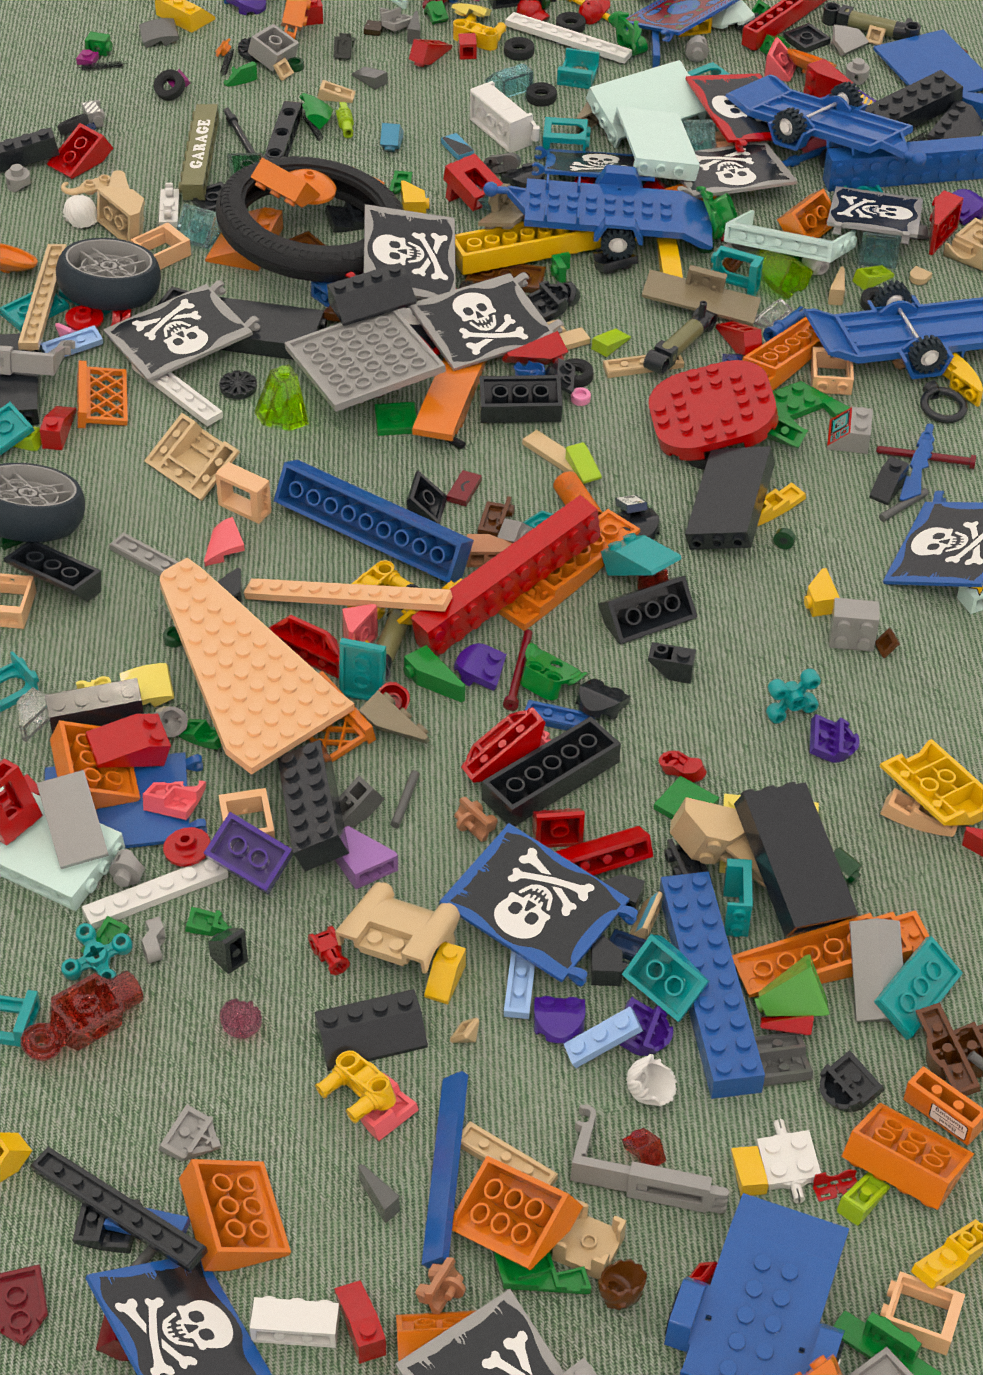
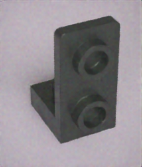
(343, 45)

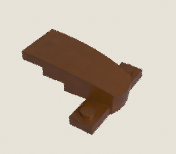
(949, 1049)

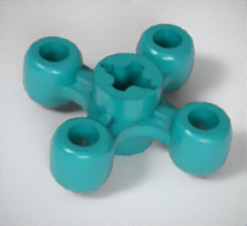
(793, 696)
(95, 948)

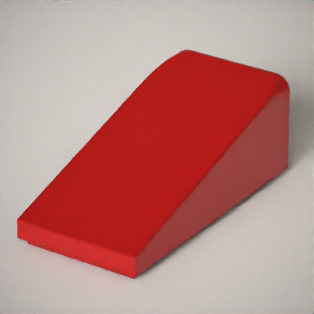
(791, 1024)

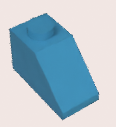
(391, 136)

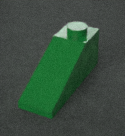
(787, 433)
(432, 674)

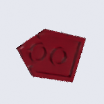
(22, 1303)

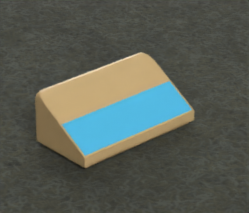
(647, 916)

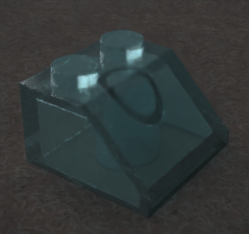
(512, 80)
(700, 133)
(199, 226)
(879, 249)

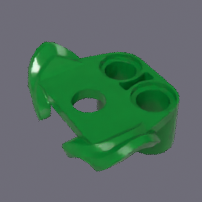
(630, 39)
(719, 210)
(543, 677)

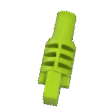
(345, 119)

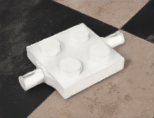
(788, 1160)

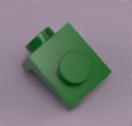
(436, 12)
(769, 41)
(559, 266)

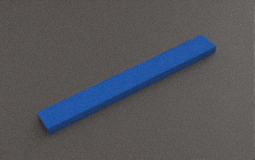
(445, 1170)

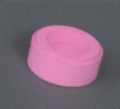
(581, 396)

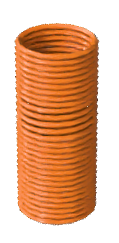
(562, 484)

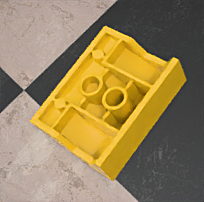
(939, 785)

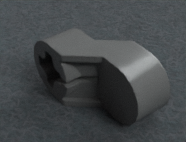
(508, 161)

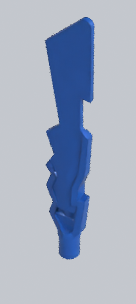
(912, 484)

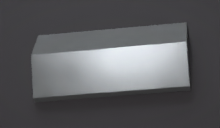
(875, 961)

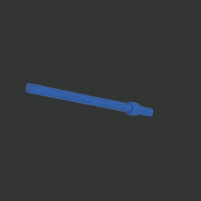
(795, 160)

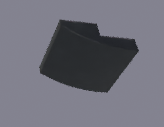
(345, 218)
(92, 1233)

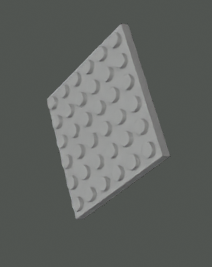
(364, 359)

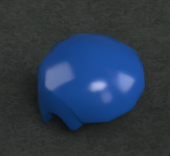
(529, 369)

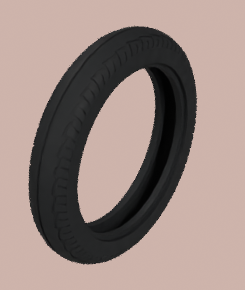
(287, 256)

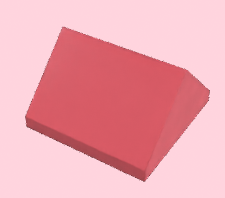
(778, 62)
(360, 623)

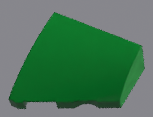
(316, 110)

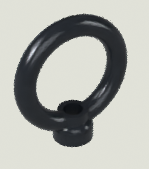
(933, 391)

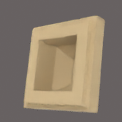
(875, 35)
(283, 69)
(466, 1031)

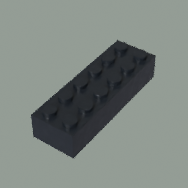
(919, 100)
(551, 771)
(312, 805)

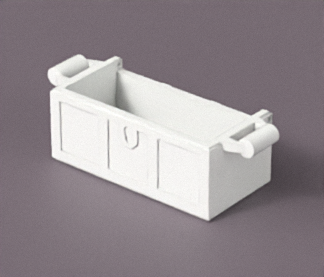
(502, 118)

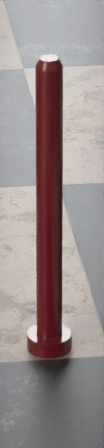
(935, 456)
(511, 701)

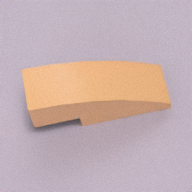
(912, 814)

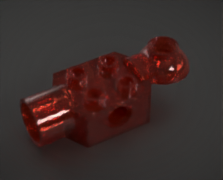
(82, 1015)

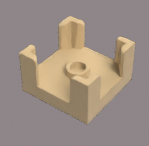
(590, 1243)

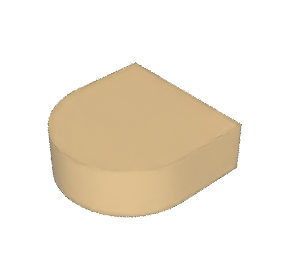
(919, 276)

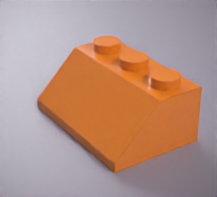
(283, 184)
(808, 216)
(419, 1329)

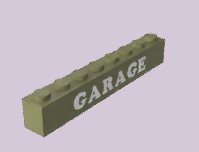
(199, 152)

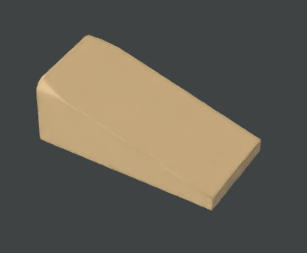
(333, 92)
(837, 289)

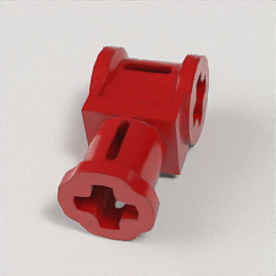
(328, 950)

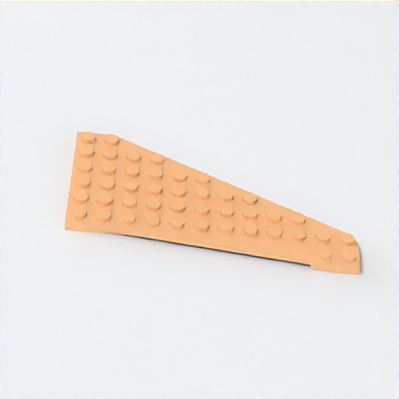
(251, 681)

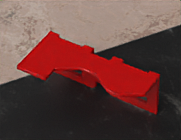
(822, 1178)

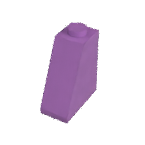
(366, 860)

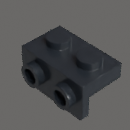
(566, 372)
(681, 861)

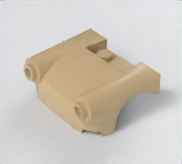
(967, 245)
(397, 928)

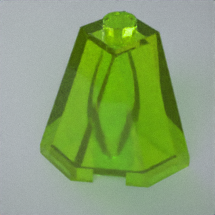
(784, 273)
(282, 400)

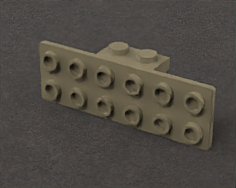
(503, 213)
(702, 286)

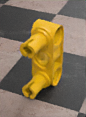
(486, 37)
(381, 574)
(364, 1079)

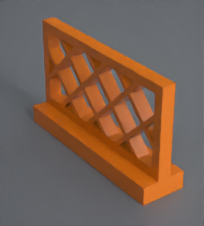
(86, 407)
(357, 724)

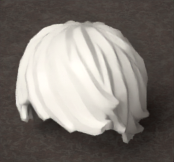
(80, 211)
(651, 1081)

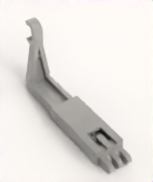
(34, 362)
(644, 1180)

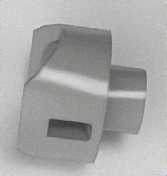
(697, 48)
(859, 68)
(17, 177)
(172, 719)
(126, 868)

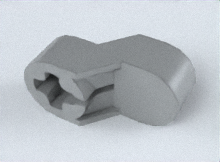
(153, 940)

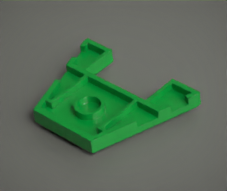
(801, 399)
(542, 1277)

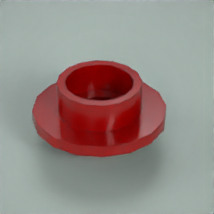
(83, 317)
(186, 846)

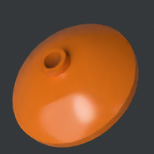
(802, 58)
(319, 182)
(15, 259)

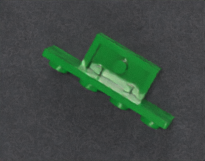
(879, 1333)

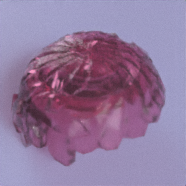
(240, 1018)

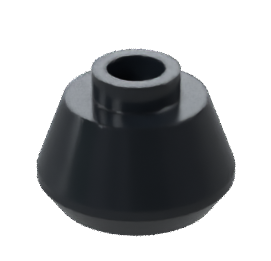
(573, 293)

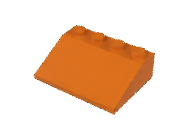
(224, 254)
(73, 754)
(907, 1155)
(233, 1213)
(514, 1213)

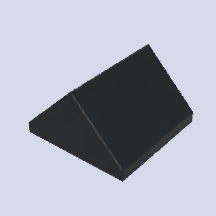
(426, 498)

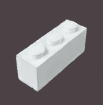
(295, 1322)

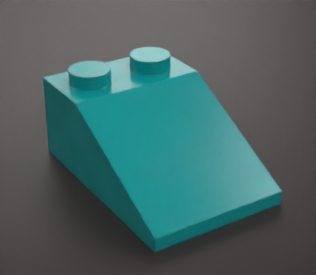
(637, 556)
(666, 976)

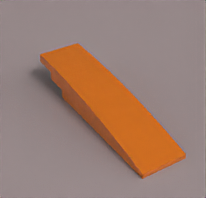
(785, 352)
(447, 402)
(565, 580)
(828, 949)

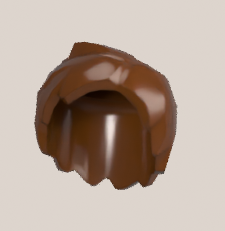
(622, 1284)

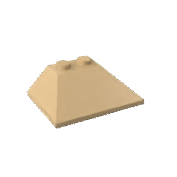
(191, 456)

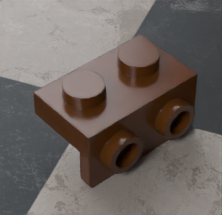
(494, 516)

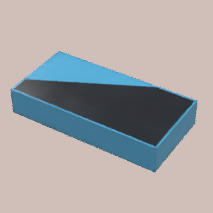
(456, 146)

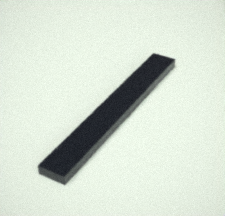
(119, 1209)

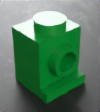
(99, 43)

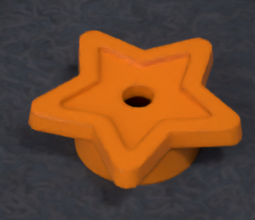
(223, 48)

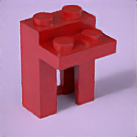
(463, 179)
(17, 803)

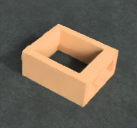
(165, 233)
(840, 385)
(259, 488)
(12, 615)
(248, 802)
(939, 1296)

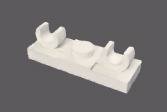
(169, 205)

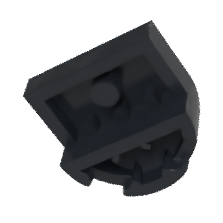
(519, 176)
(609, 265)
(550, 300)
(645, 520)
(601, 699)
(848, 1084)

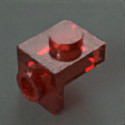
(646, 580)
(645, 1147)

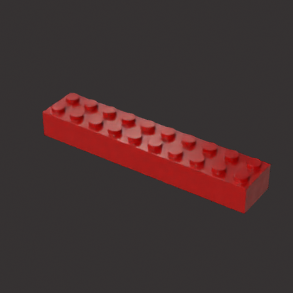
(509, 575)

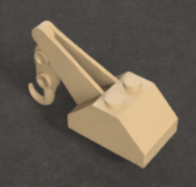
(117, 205)
(712, 834)

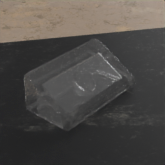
(776, 311)

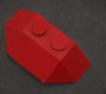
(310, 642)
(504, 744)

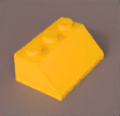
(184, 13)

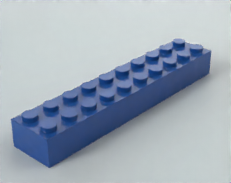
(946, 161)
(373, 521)
(719, 1012)

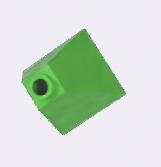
(794, 992)

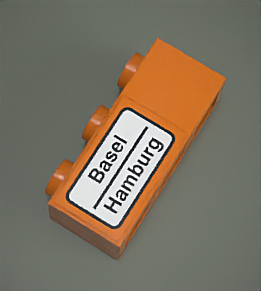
(944, 1105)

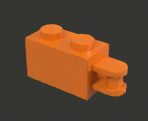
(294, 15)

